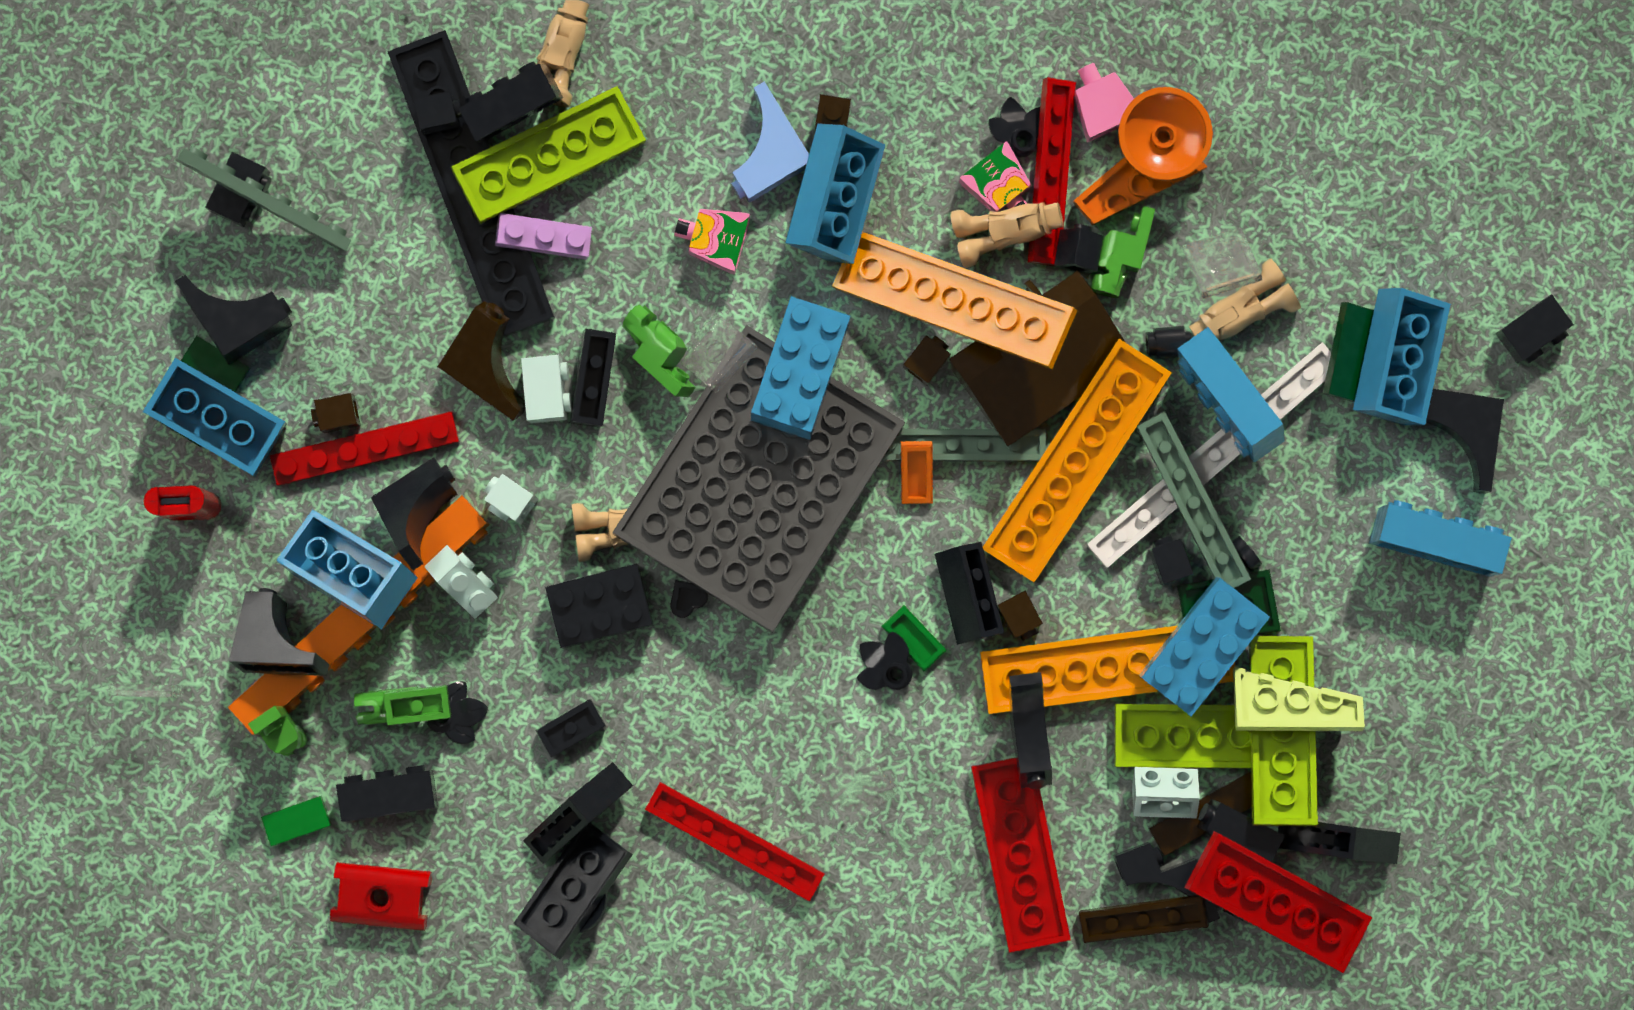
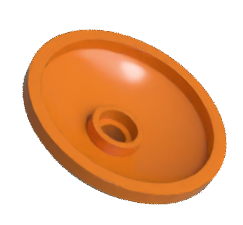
(1167, 112)

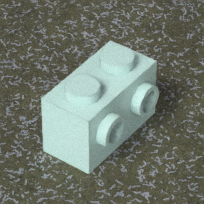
(546, 388)
(509, 499)
(458, 579)
(1165, 792)

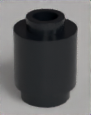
(1165, 341)

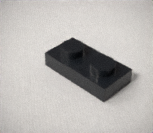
(571, 728)

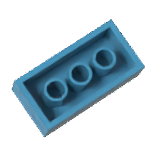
(835, 193)
(1401, 356)
(800, 368)
(1231, 395)
(215, 417)
(1441, 540)
(347, 569)
(1204, 646)

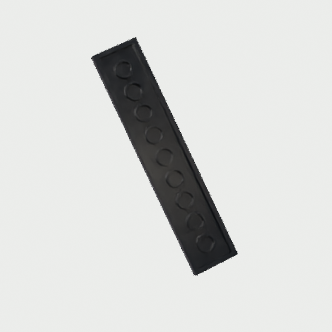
(499, 273)

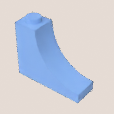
(777, 154)

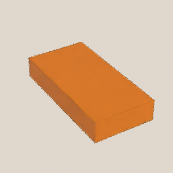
(917, 472)

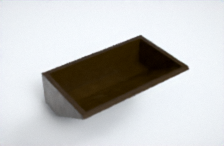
(1023, 394)

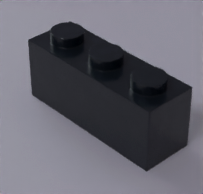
(510, 101)
(592, 378)
(969, 593)
(386, 794)

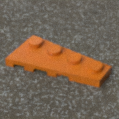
(1121, 189)

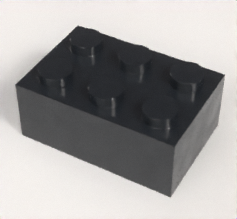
(599, 606)

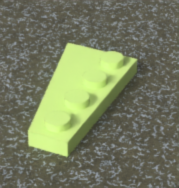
(1281, 705)

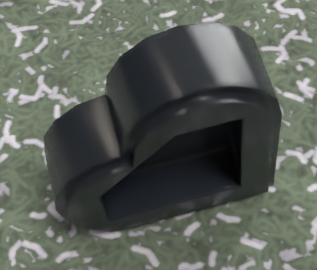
(1246, 554)
(686, 598)

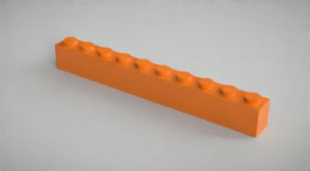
(347, 630)

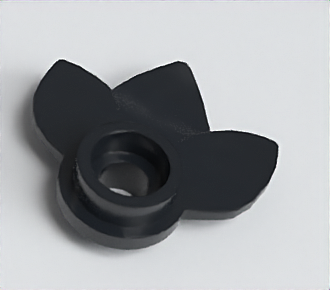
(1016, 124)
(881, 660)
(464, 714)

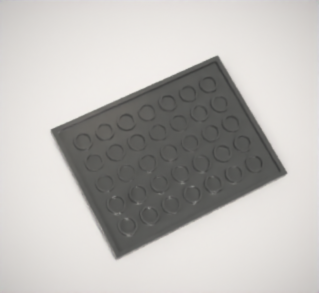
(751, 504)

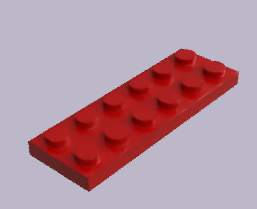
(1020, 857)
(1278, 902)

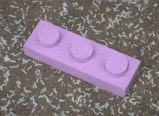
(543, 236)

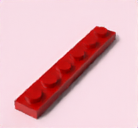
(1052, 160)
(364, 448)
(734, 841)

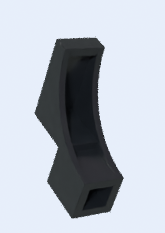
(1142, 865)

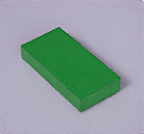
(922, 645)
(296, 821)

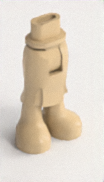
(563, 44)
(1006, 228)
(1244, 308)
(586, 520)

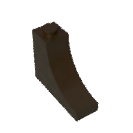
(477, 360)

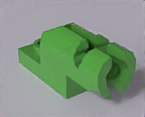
(1122, 253)
(658, 350)
(403, 705)
(279, 731)

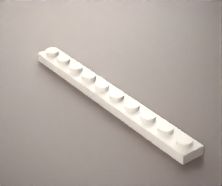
(1207, 461)

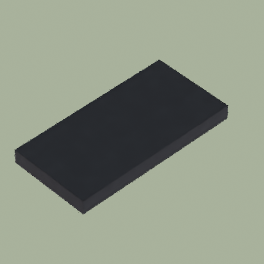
(572, 889)

